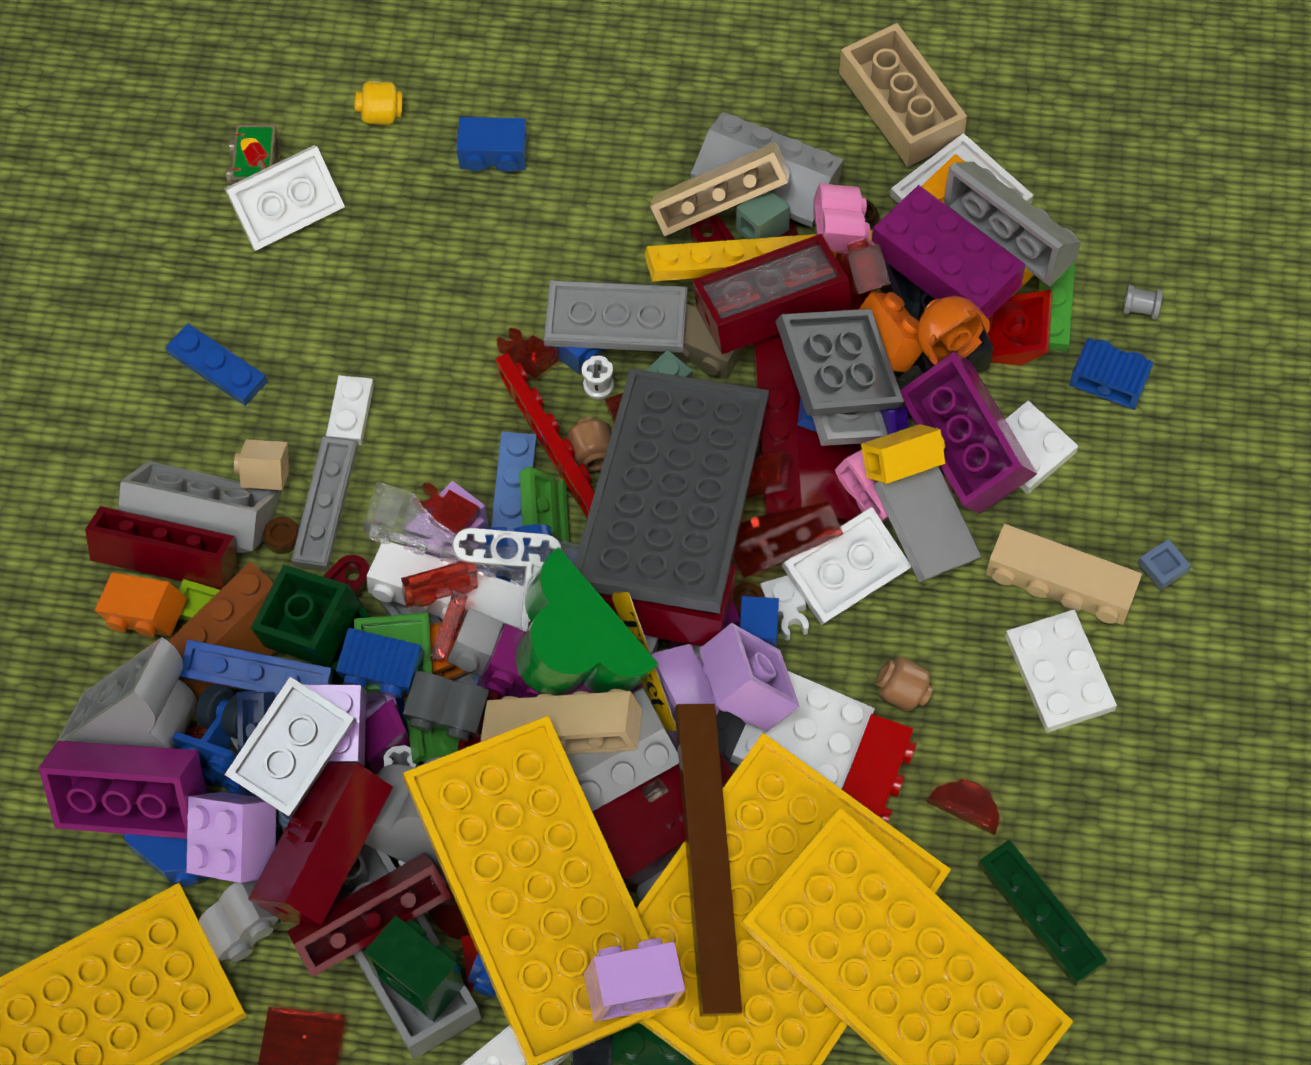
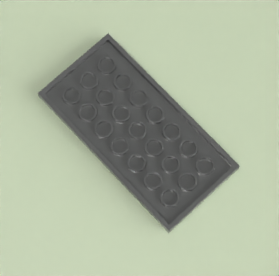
(672, 490)

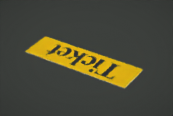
(652, 683)

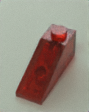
(863, 265)
(783, 535)

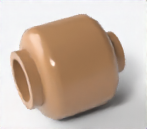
(590, 442)
(904, 683)

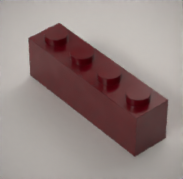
(161, 547)
(365, 913)

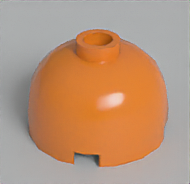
(950, 326)

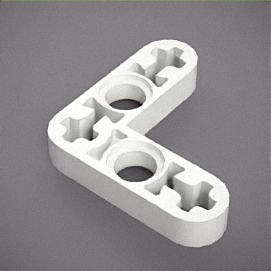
(531, 567)

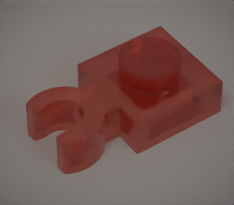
(530, 352)
(451, 510)

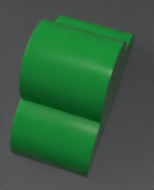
(576, 636)

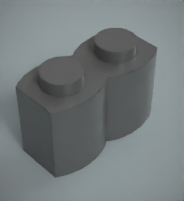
(446, 706)

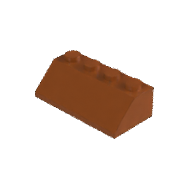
(228, 619)

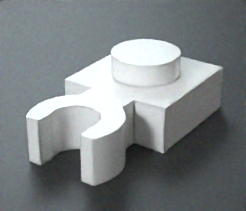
(789, 604)

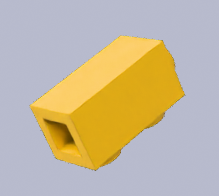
(903, 453)

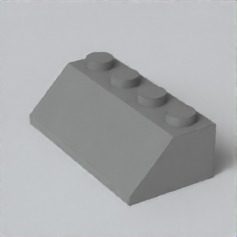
(808, 166)
(1011, 221)
(199, 502)
(612, 774)

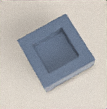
(1164, 564)

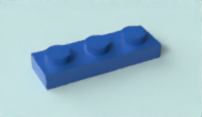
(216, 364)

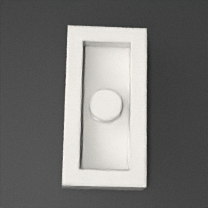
(350, 408)

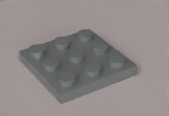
(839, 362)

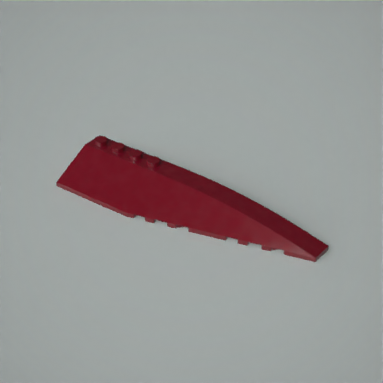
(811, 466)

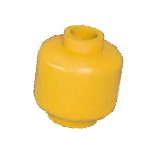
(378, 103)

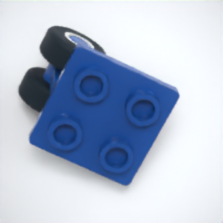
(217, 713)

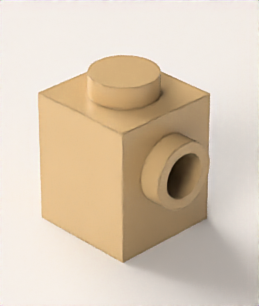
(262, 464)

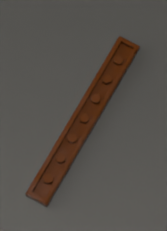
(707, 861)

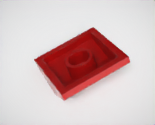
(1021, 328)

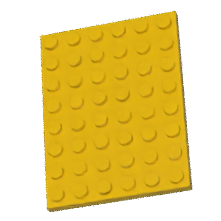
(770, 816)

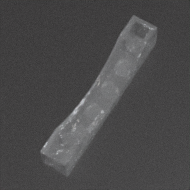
(402, 519)

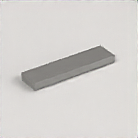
(324, 503)

